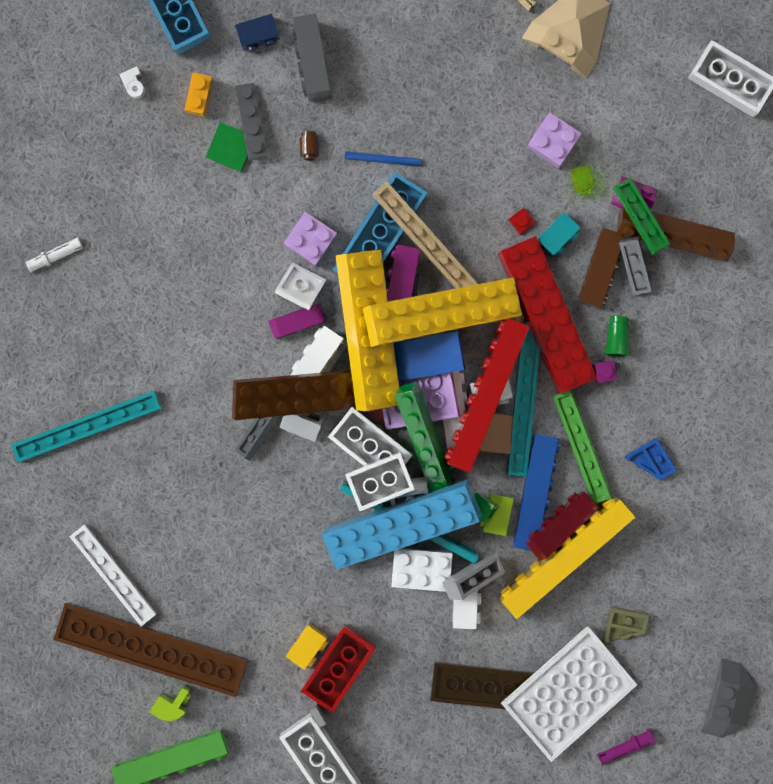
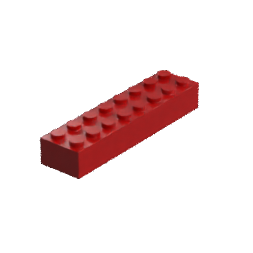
(547, 315)
(487, 394)

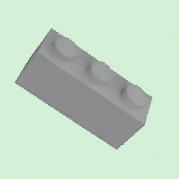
(473, 577)

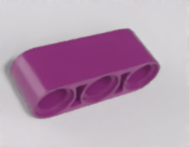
(297, 320)

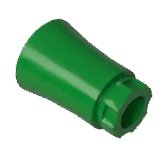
(618, 337)

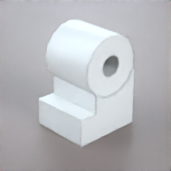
(132, 84)

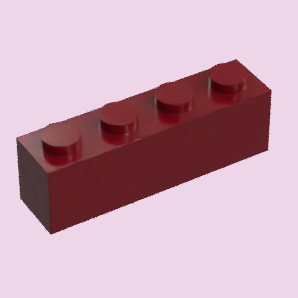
(561, 526)

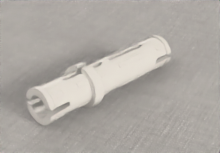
(51, 256)

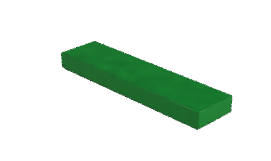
(641, 216)

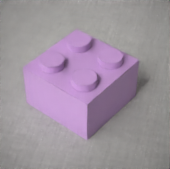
(553, 140)
(310, 239)

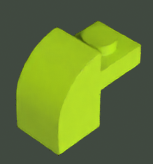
(170, 709)

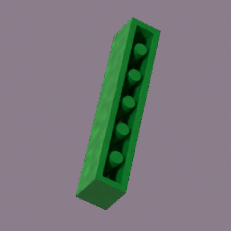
(424, 436)

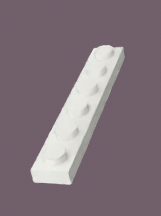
(113, 575)

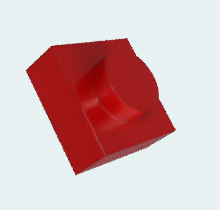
(521, 221)

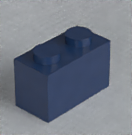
(257, 32)

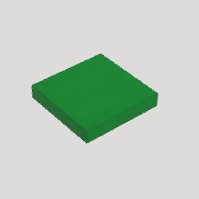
(228, 147)

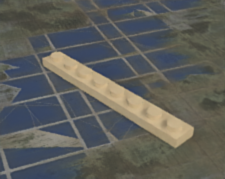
(423, 237)

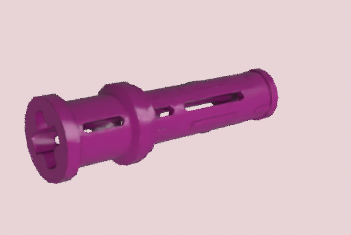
(635, 743)

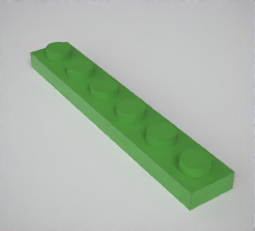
(582, 446)

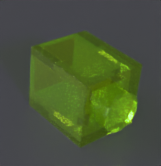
(581, 180)

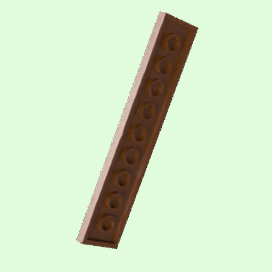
(150, 649)

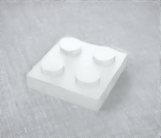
(300, 286)

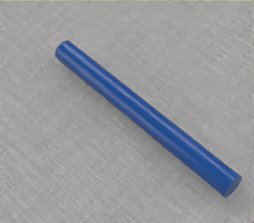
(382, 158)

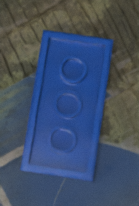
(429, 356)

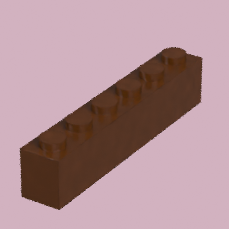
(685, 235)

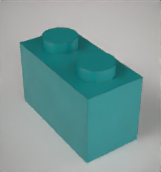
(558, 234)

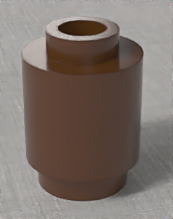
(309, 145)

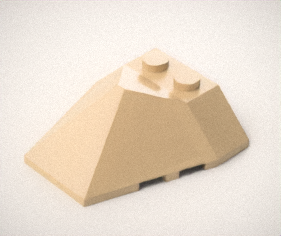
(571, 32)

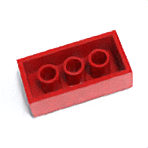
(338, 668)

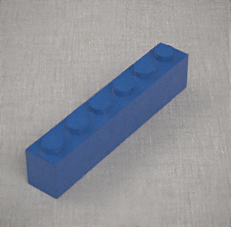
(536, 488)

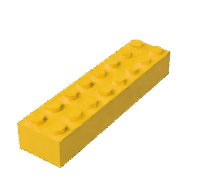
(441, 311)
(371, 367)
(563, 561)

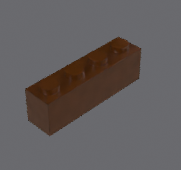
(601, 268)

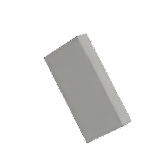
(318, 714)

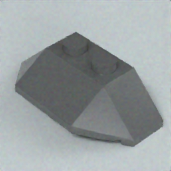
(729, 700)

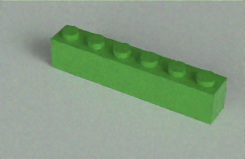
(172, 759)

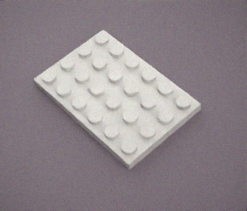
(569, 693)

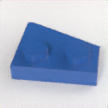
(653, 459)

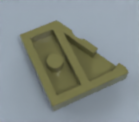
(624, 623)

